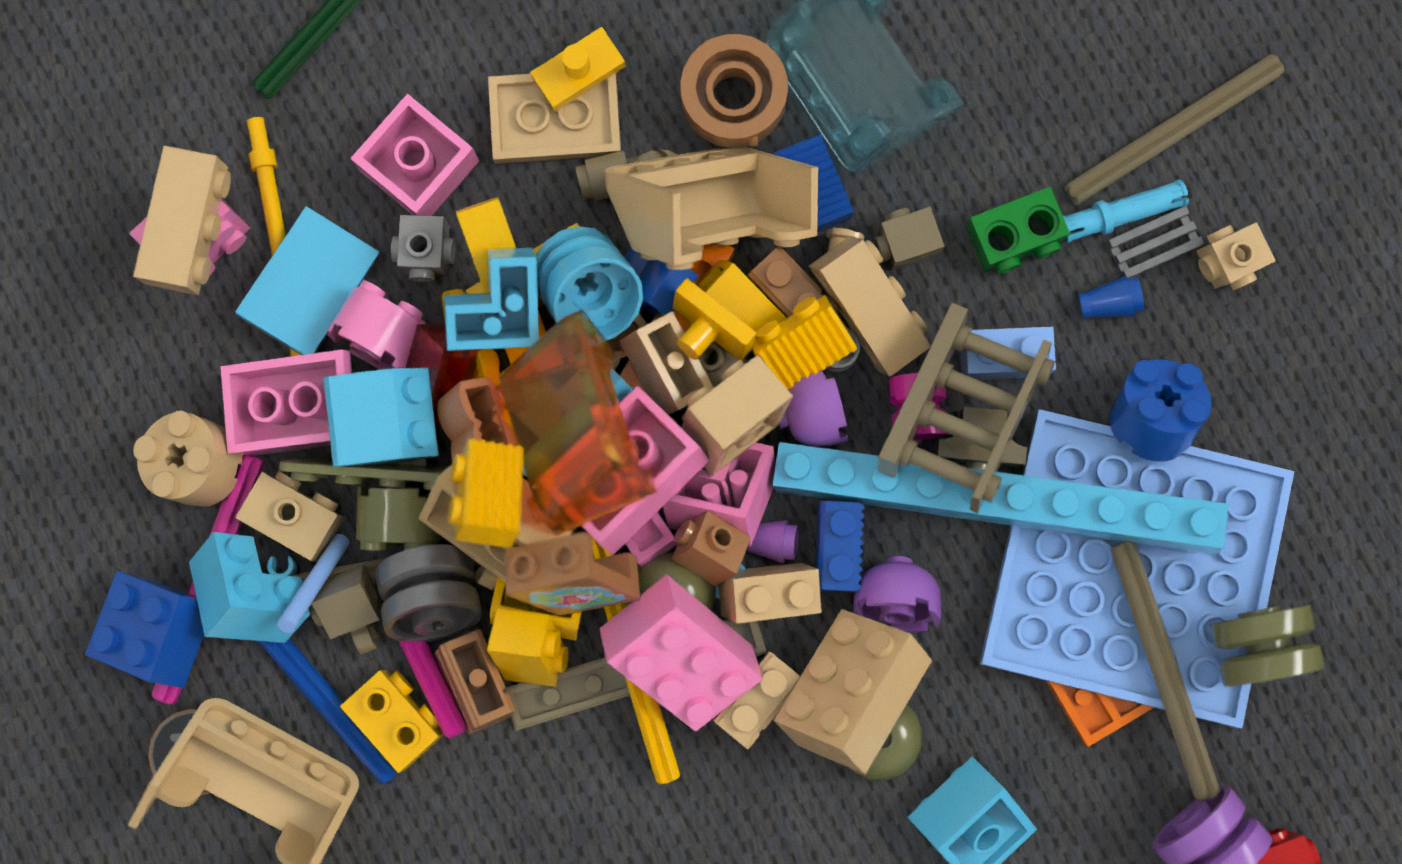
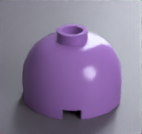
(815, 412)
(899, 595)

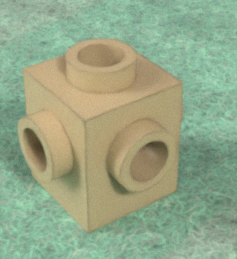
(1234, 256)

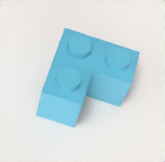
(504, 315)
(236, 595)

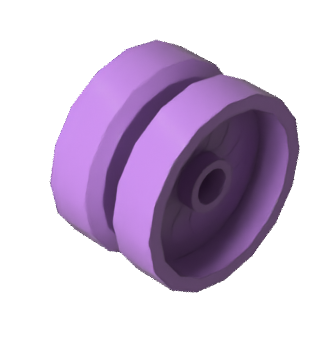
(1213, 833)

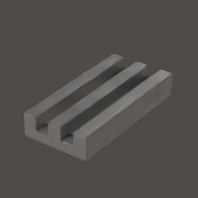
(1188, 228)

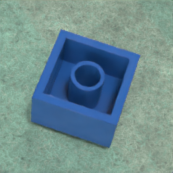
(148, 630)

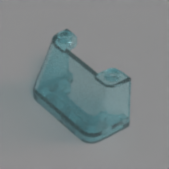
(856, 79)

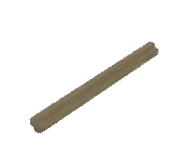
(1174, 129)
(1165, 671)

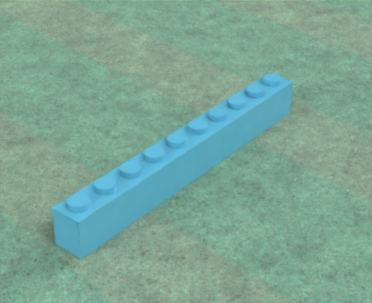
(1018, 502)

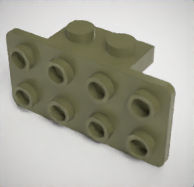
(389, 474)

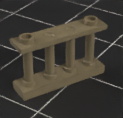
(938, 373)

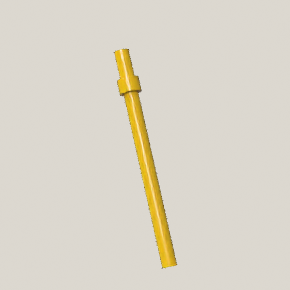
(264, 162)

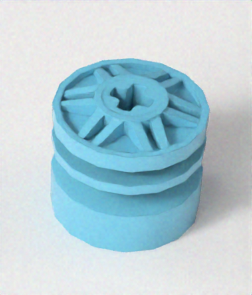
(587, 272)

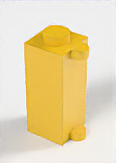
(739, 295)

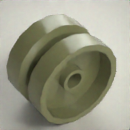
(1267, 645)

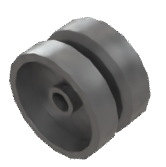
(427, 593)

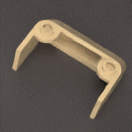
(259, 773)

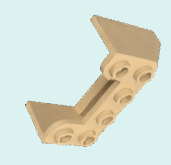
(712, 197)

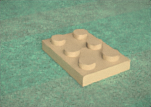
(529, 129)

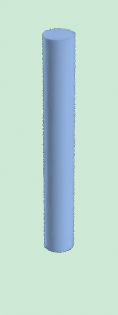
(313, 584)

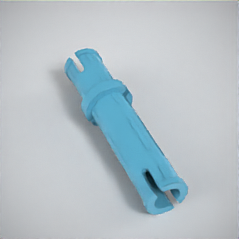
(1106, 216)

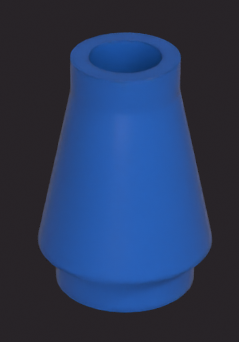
(1114, 299)

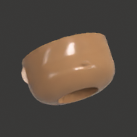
(738, 58)

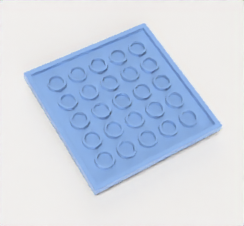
(1061, 597)

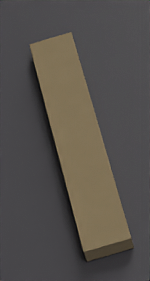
(589, 686)

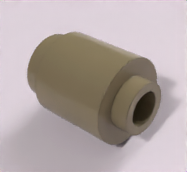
(592, 174)

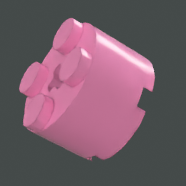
(376, 327)

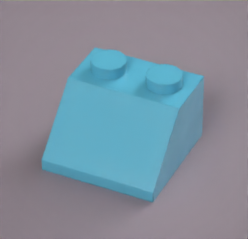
(380, 417)
(972, 818)

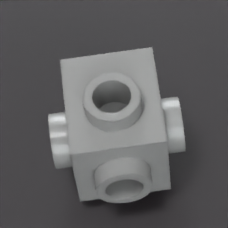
(416, 234)

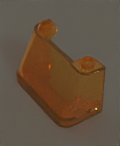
(572, 427)

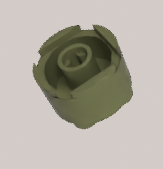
(391, 517)

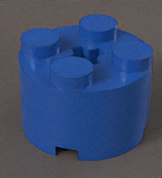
(1160, 409)

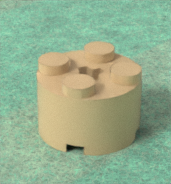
(186, 460)

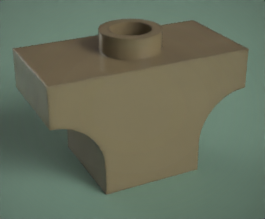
(972, 455)

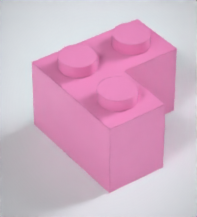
(733, 494)

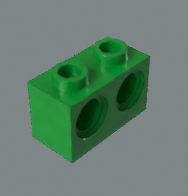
(1012, 222)

